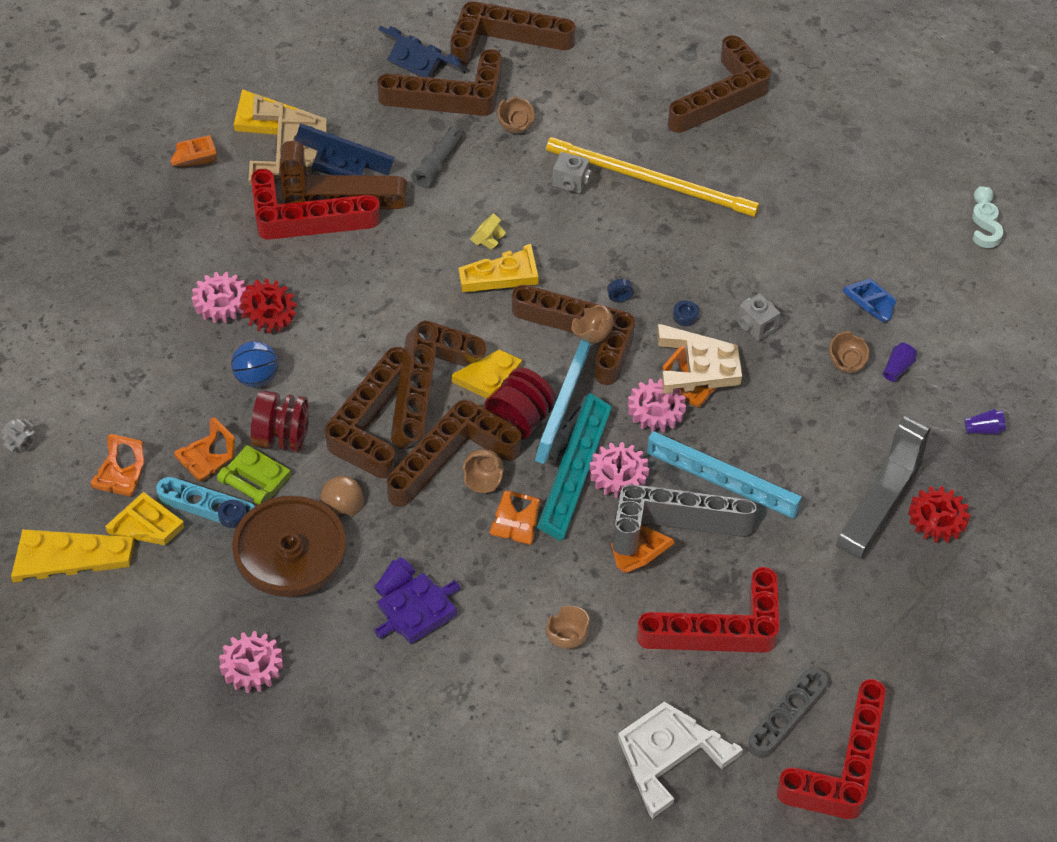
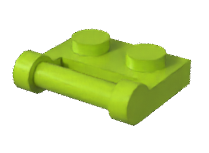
(257, 469)

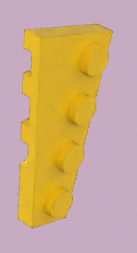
(63, 552)

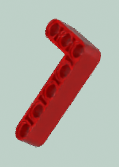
(308, 217)
(719, 624)
(854, 761)

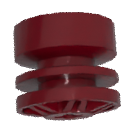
(522, 400)
(284, 422)

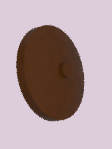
(289, 546)

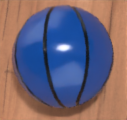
(254, 364)

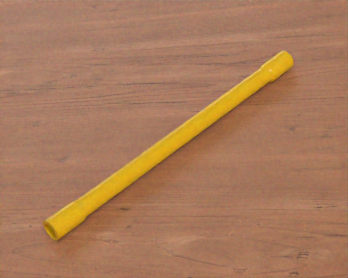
(736, 203)

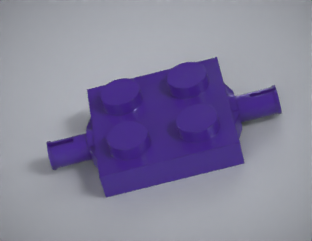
(417, 608)

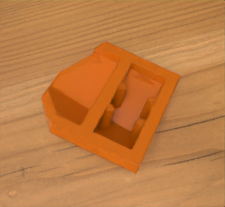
(194, 152)
(650, 546)

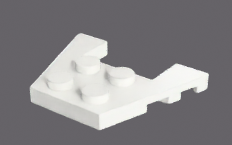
(661, 742)

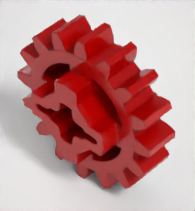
(267, 306)
(939, 514)

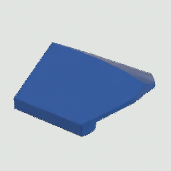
(871, 299)

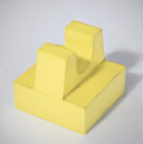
(486, 230)

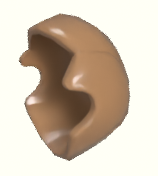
(515, 115)
(594, 325)
(848, 352)
(483, 471)
(342, 495)
(569, 627)

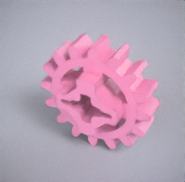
(219, 295)
(656, 406)
(605, 466)
(251, 661)

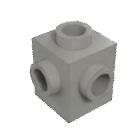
(571, 172)
(758, 317)

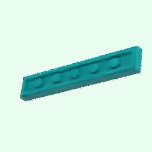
(574, 467)

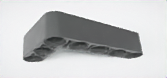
(887, 489)
(678, 510)

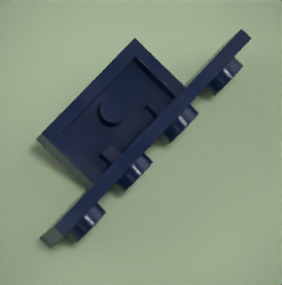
(415, 57)
(340, 155)

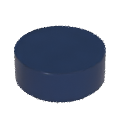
(620, 290)
(686, 313)
(231, 513)

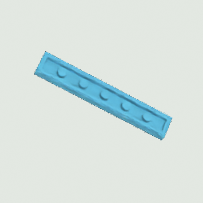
(562, 402)
(724, 475)

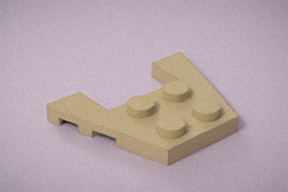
(288, 126)
(708, 361)

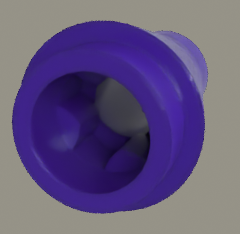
(899, 361)
(986, 423)
(396, 575)

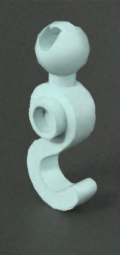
(985, 216)

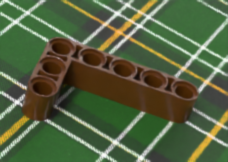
(508, 24)
(747, 83)
(446, 94)
(300, 187)
(560, 310)
(421, 373)
(460, 423)
(346, 435)

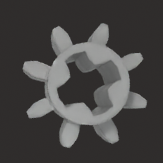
(18, 435)

